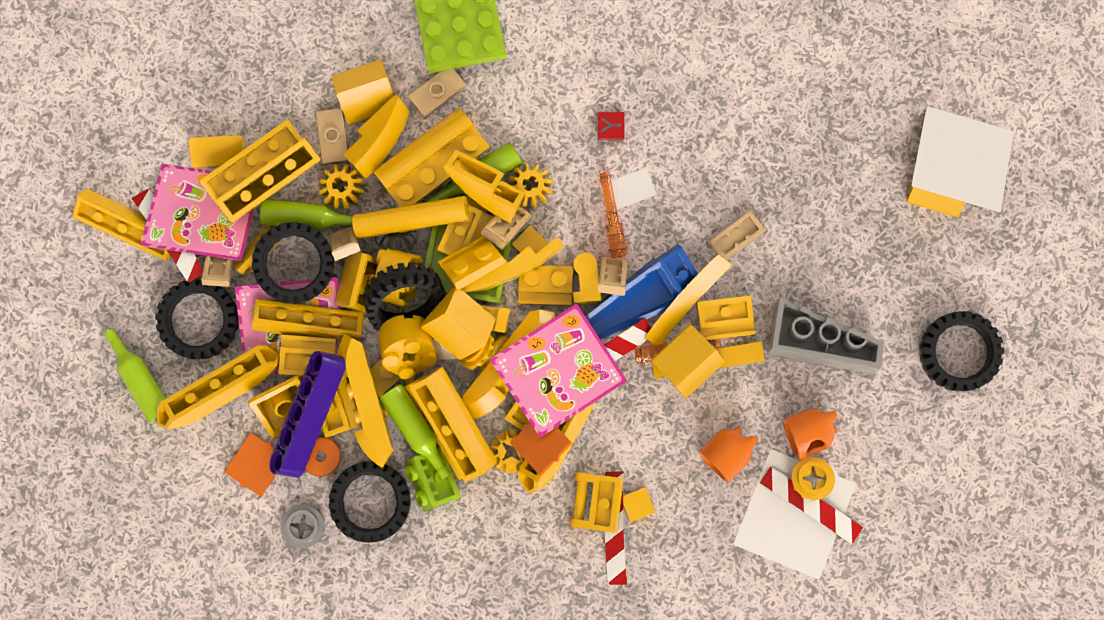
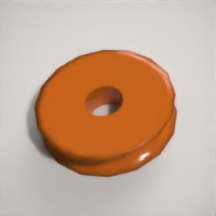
(332, 460)

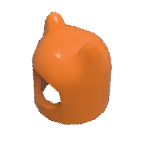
(810, 431)
(728, 452)

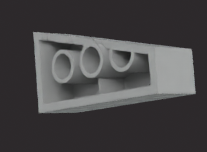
(821, 340)

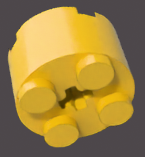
(392, 257)
(406, 346)

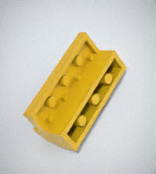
(420, 165)
(259, 171)
(452, 424)

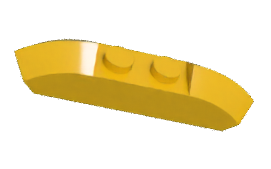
(489, 387)
(217, 388)
(375, 435)
(529, 477)

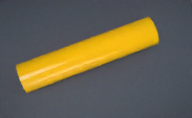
(410, 217)

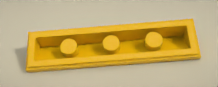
(114, 220)
(305, 320)

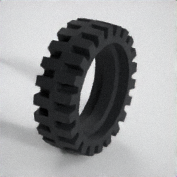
(264, 246)
(395, 280)
(168, 305)
(990, 337)
(337, 494)

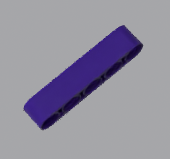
(307, 414)

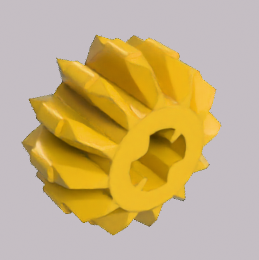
(535, 193)
(334, 194)

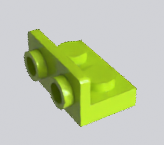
(429, 486)

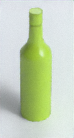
(503, 159)
(315, 215)
(136, 378)
(413, 426)

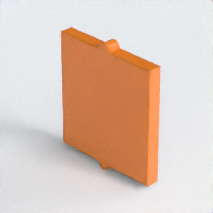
(540, 451)
(251, 465)

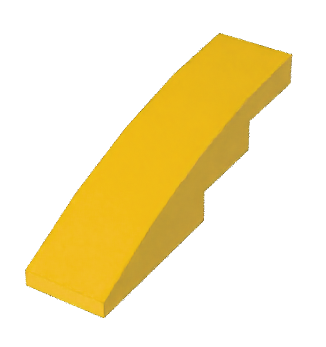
(518, 266)

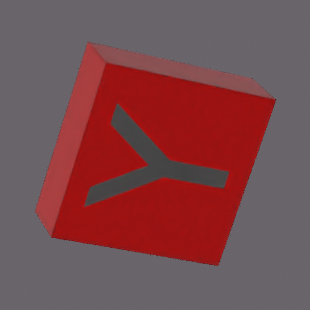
(611, 126)

